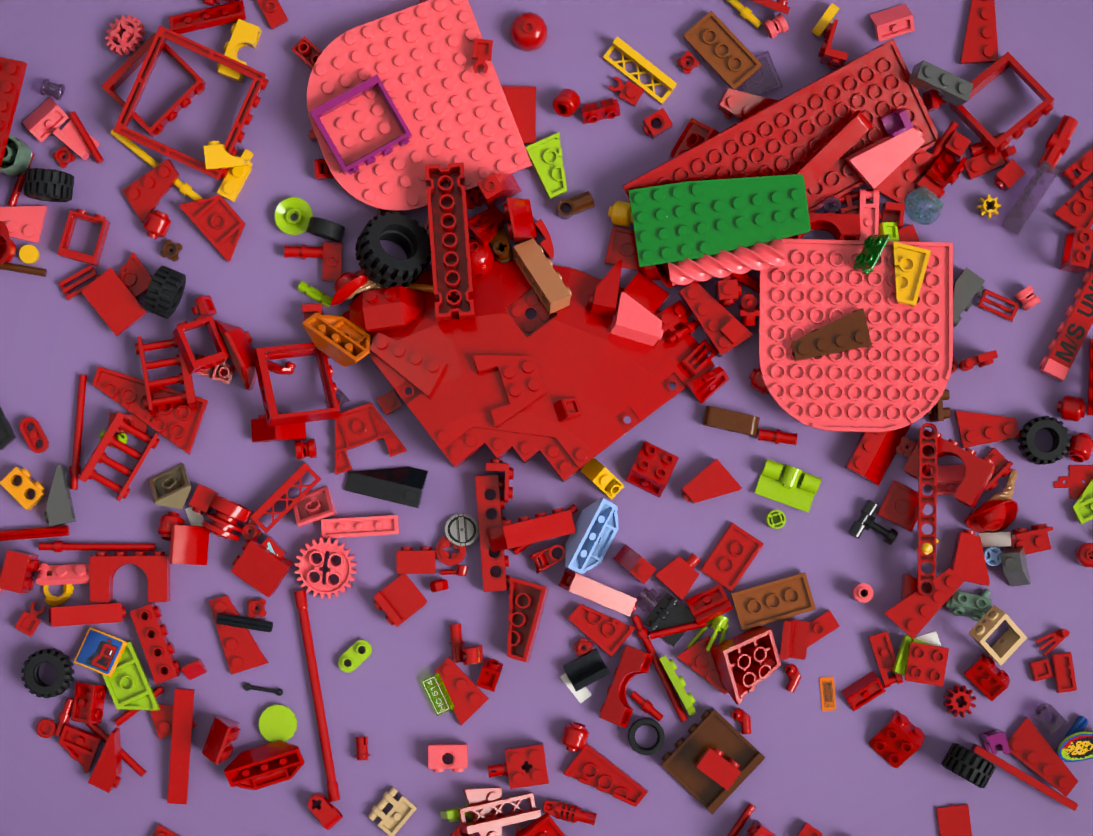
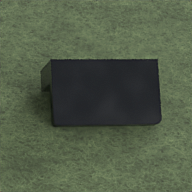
(586, 669)

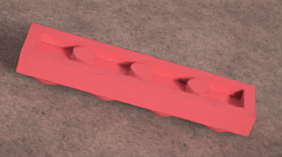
(360, 526)

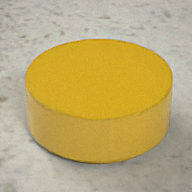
(29, 254)

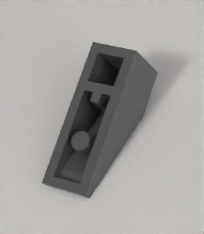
(59, 503)

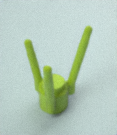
(718, 624)

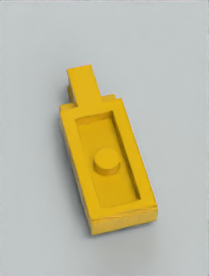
(236, 178)

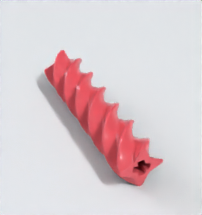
(725, 263)

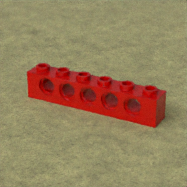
(483, 484)

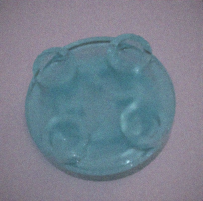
(923, 206)

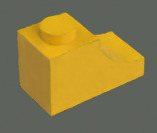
(217, 157)

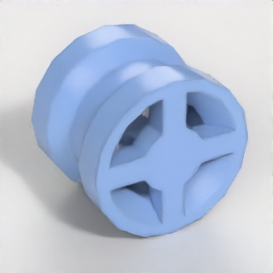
(994, 558)

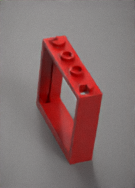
(132, 64)
(1017, 130)
(291, 351)

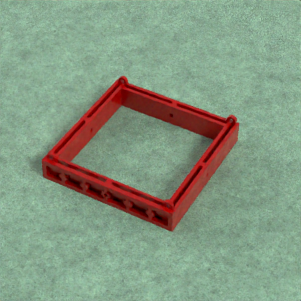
(244, 116)

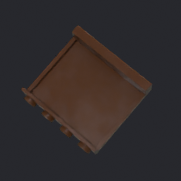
(710, 732)

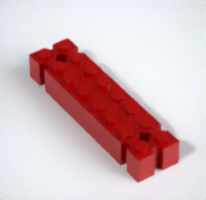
(449, 242)

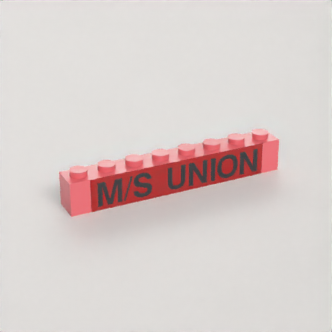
(1070, 332)

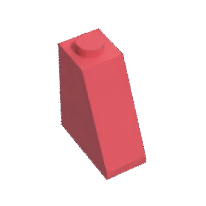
(635, 321)

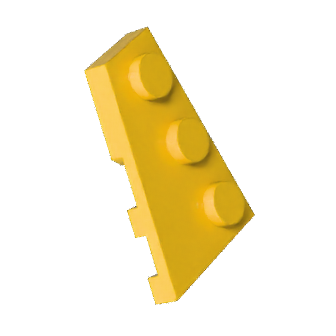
(909, 272)

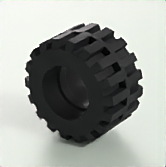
(48, 185)
(164, 292)
(1059, 435)
(32, 678)
(968, 765)

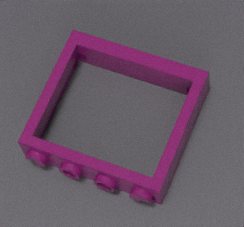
(348, 96)

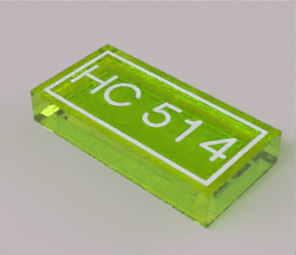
(437, 694)

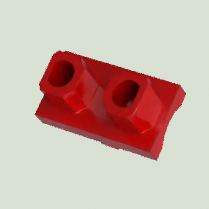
(748, 309)

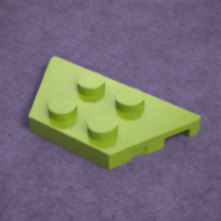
(130, 684)

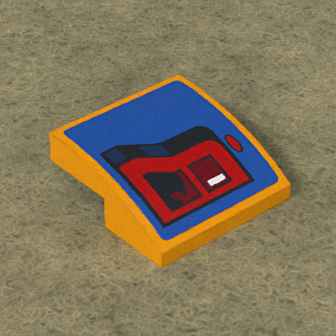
(100, 652)

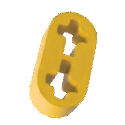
(825, 20)

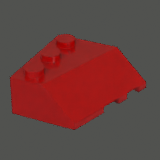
(746, 661)

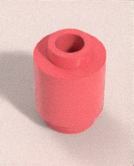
(856, 592)

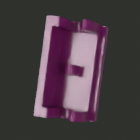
(996, 739)

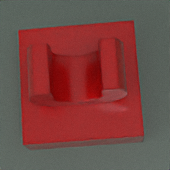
(932, 100)
(204, 306)

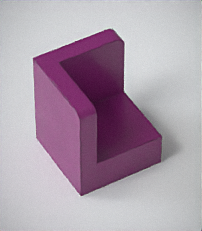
(896, 122)

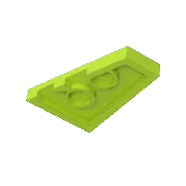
(548, 164)
(679, 684)

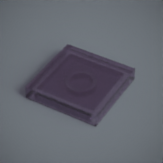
(765, 79)

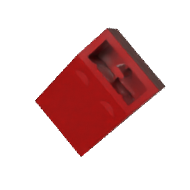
(521, 220)
(220, 738)

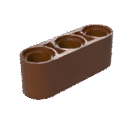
(730, 421)

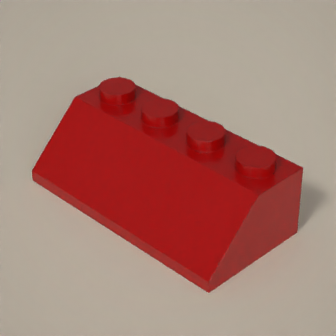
(874, 454)

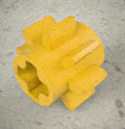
(993, 202)

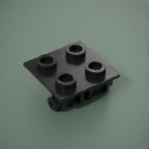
(669, 614)

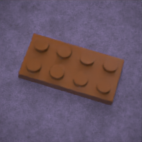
(722, 50)
(773, 601)

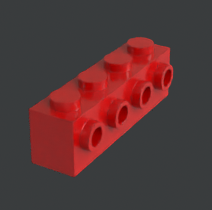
(155, 643)

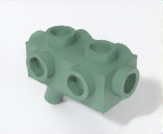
(969, 604)

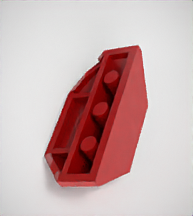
(386, 308)
(240, 351)
(264, 765)

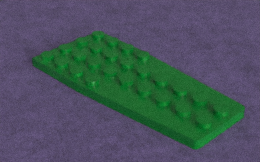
(716, 215)

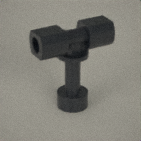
(866, 522)

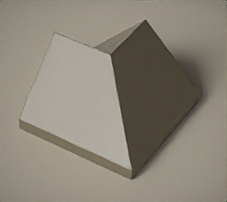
(171, 487)

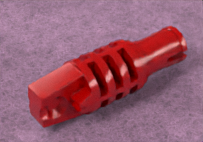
(568, 812)

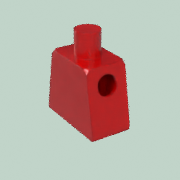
(679, 575)

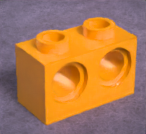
(20, 492)

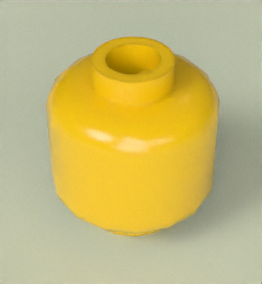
(621, 213)

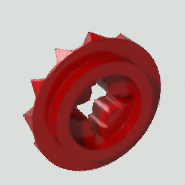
(444, 556)

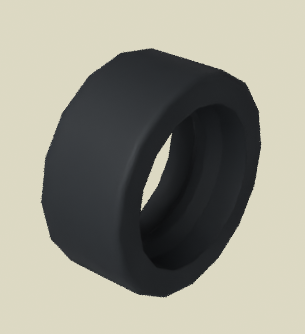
(325, 229)
(660, 740)

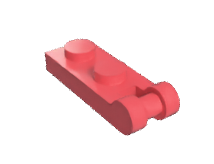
(868, 213)
(63, 574)

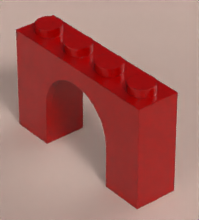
(977, 469)
(104, 568)

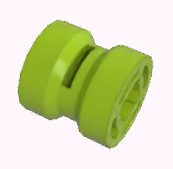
(775, 519)

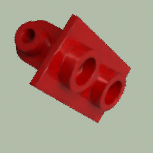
(608, 110)

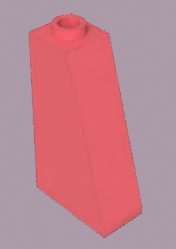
(884, 156)

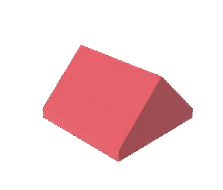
(314, 507)

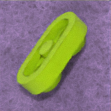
(355, 656)

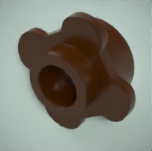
(166, 250)

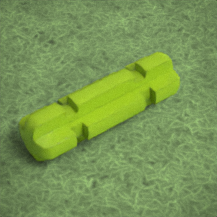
(314, 293)

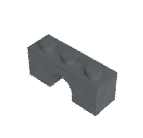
(929, 76)

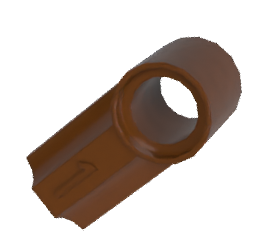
(576, 204)

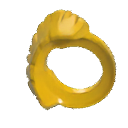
(54, 600)

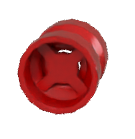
(306, 449)

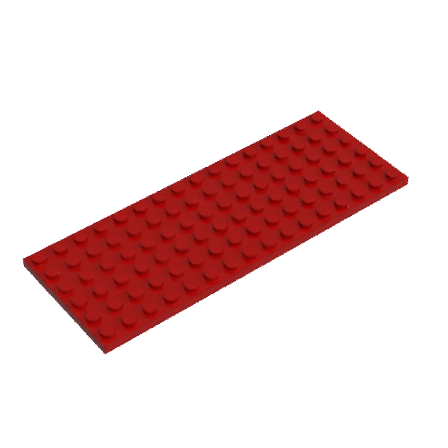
(796, 125)

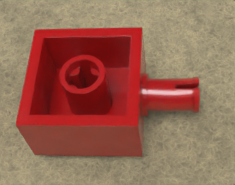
(513, 769)

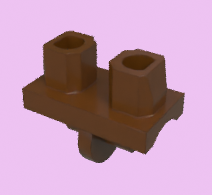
(939, 413)

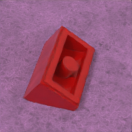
(863, 691)

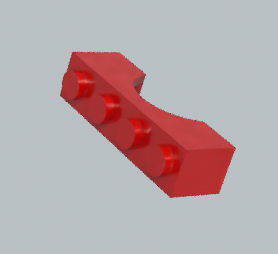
(842, 226)
(616, 706)

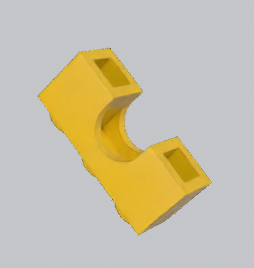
(242, 35)

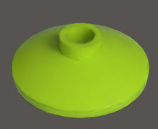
(289, 207)

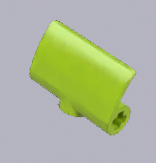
(787, 485)

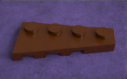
(837, 337)

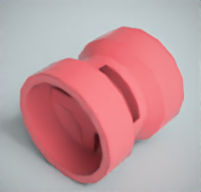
(776, 26)
(1030, 301)

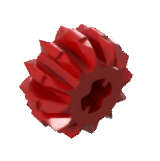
(953, 705)

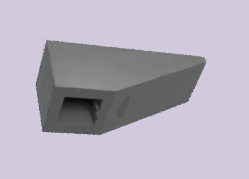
(964, 289)

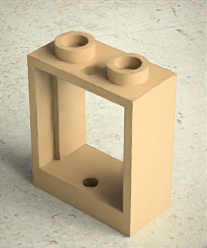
(1006, 644)

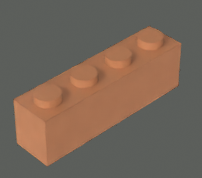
(542, 276)

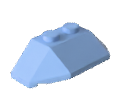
(593, 536)

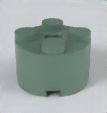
(16, 157)

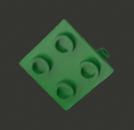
(870, 253)

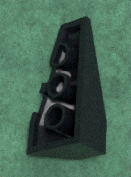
(395, 485)

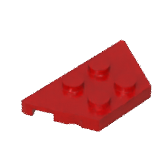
(216, 222)

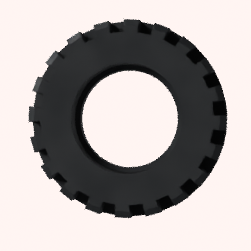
(381, 265)

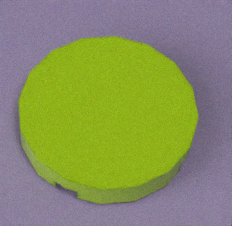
(278, 723)

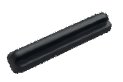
(244, 622)

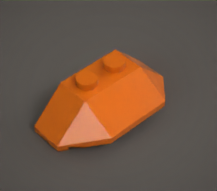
(338, 338)

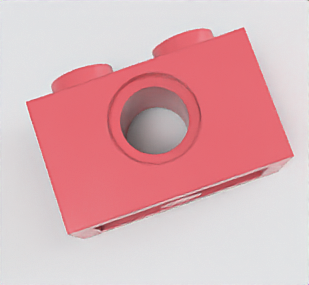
(436, 753)

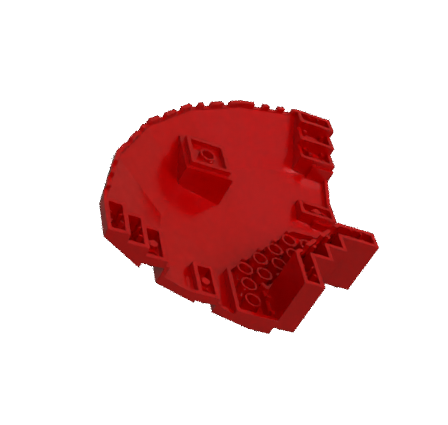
(575, 359)

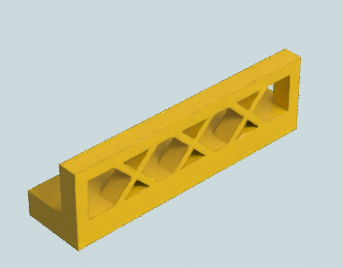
(643, 64)

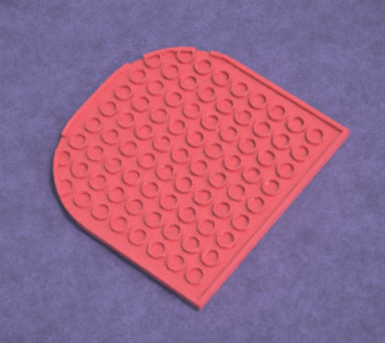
(430, 76)
(868, 386)

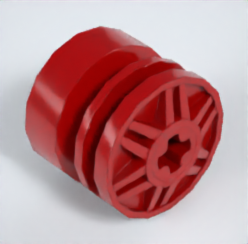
(226, 518)

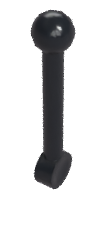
(247, 686)

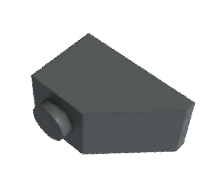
(1015, 566)

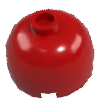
(528, 31)
(481, 258)

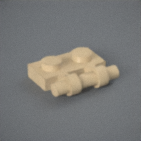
(397, 816)

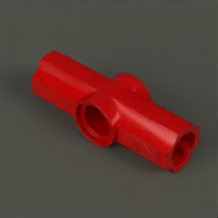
(1059, 140)

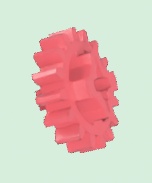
(125, 35)

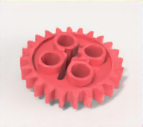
(308, 564)

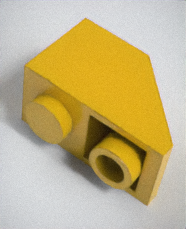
(602, 478)

